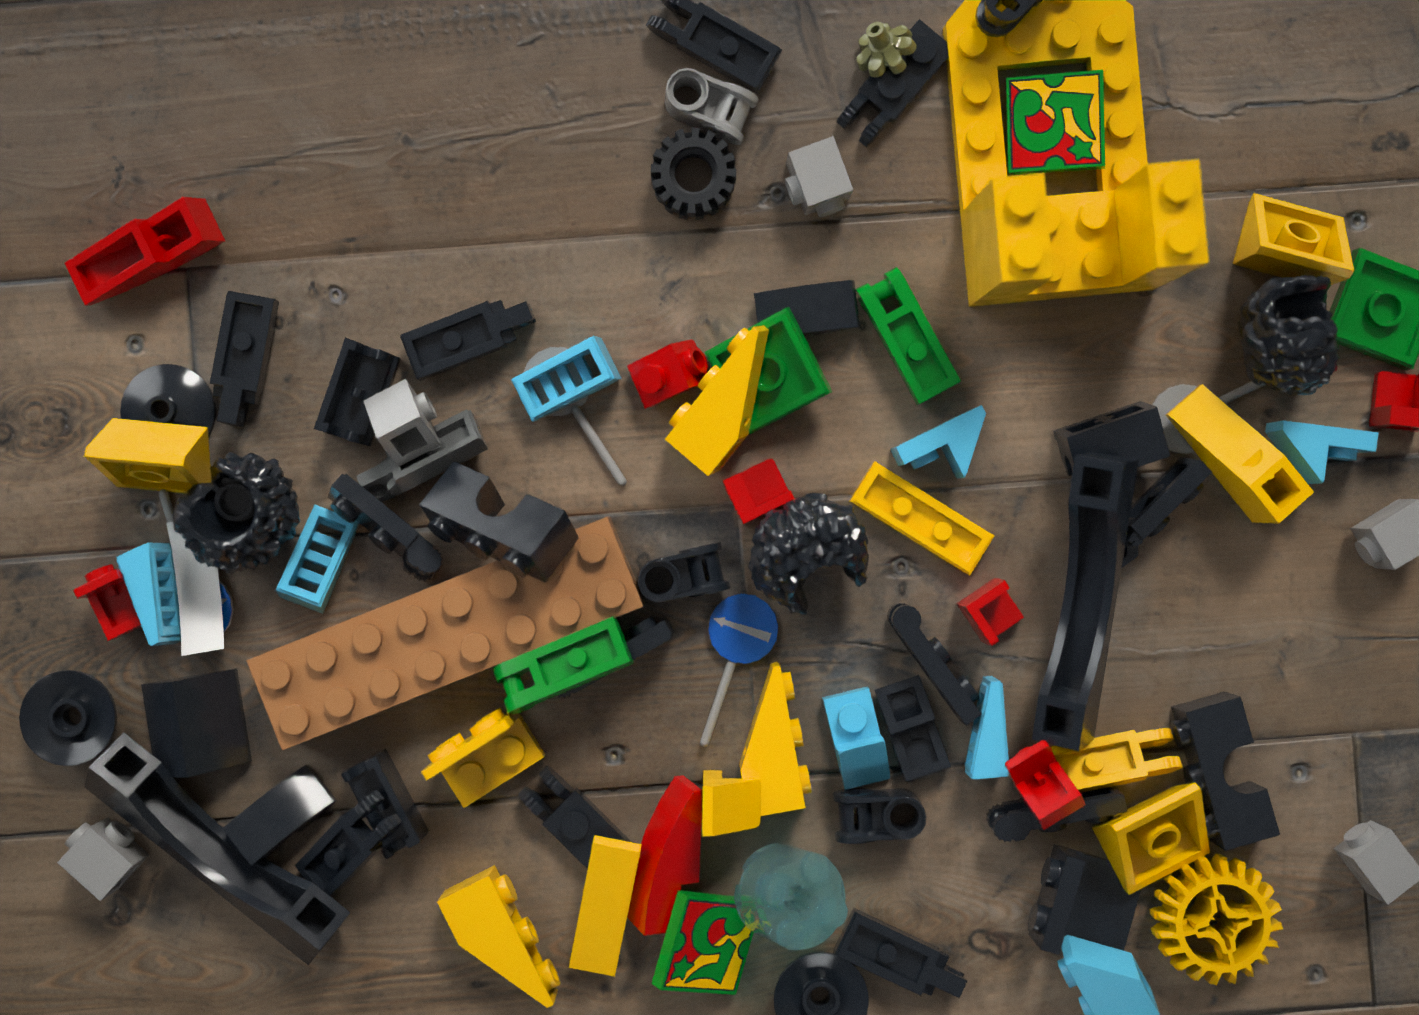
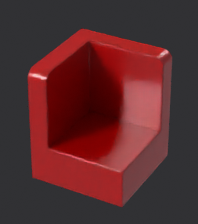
(1395, 401)
(757, 490)
(990, 610)

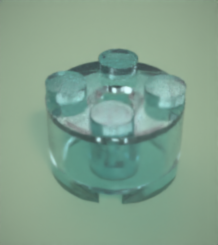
(791, 896)

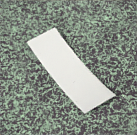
(198, 599)

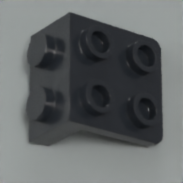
(1080, 900)

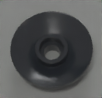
(181, 388)
(47, 722)
(821, 969)

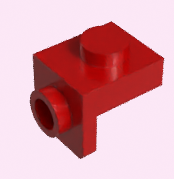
(668, 372)
(109, 601)
(1043, 784)

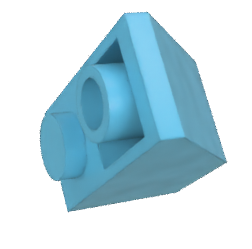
(1107, 979)

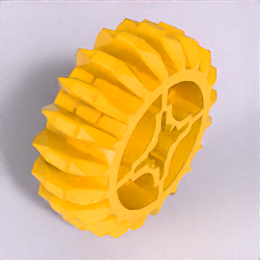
(1252, 916)

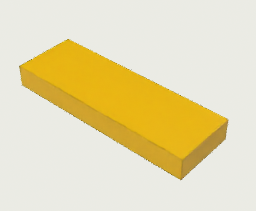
(921, 518)
(604, 905)

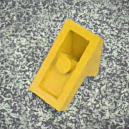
(729, 804)

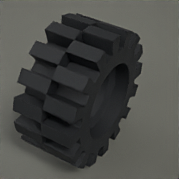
(700, 146)

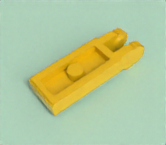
(1116, 759)

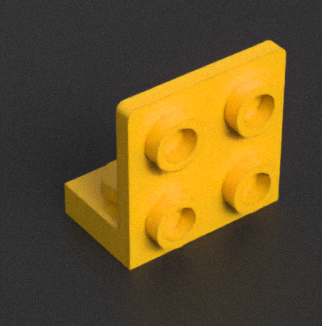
(489, 757)

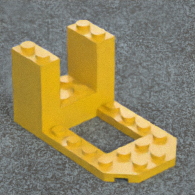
(1031, 246)

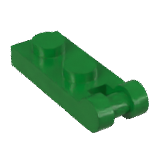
(908, 337)
(563, 665)

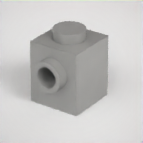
(818, 178)
(403, 422)
(1390, 535)
(102, 856)
(1378, 861)

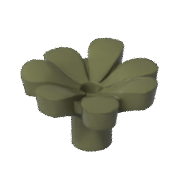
(884, 47)

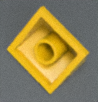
(1293, 241)
(151, 455)
(1155, 836)

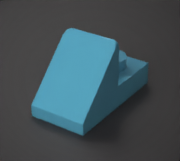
(955, 437)
(1311, 444)
(857, 738)

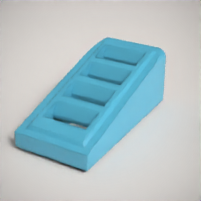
(575, 354)
(286, 587)
(153, 590)
(988, 737)

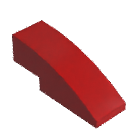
(145, 250)
(667, 856)

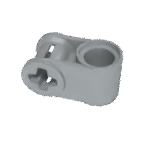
(713, 104)

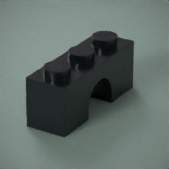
(525, 540)
(1208, 733)

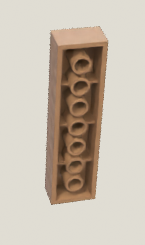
(440, 637)

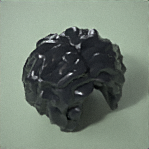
(1289, 335)
(239, 514)
(801, 540)

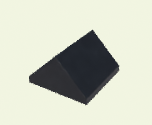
(197, 723)

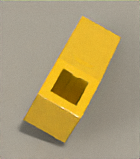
(723, 412)
(1240, 457)
(771, 748)
(492, 930)

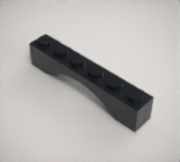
(1097, 538)
(157, 806)

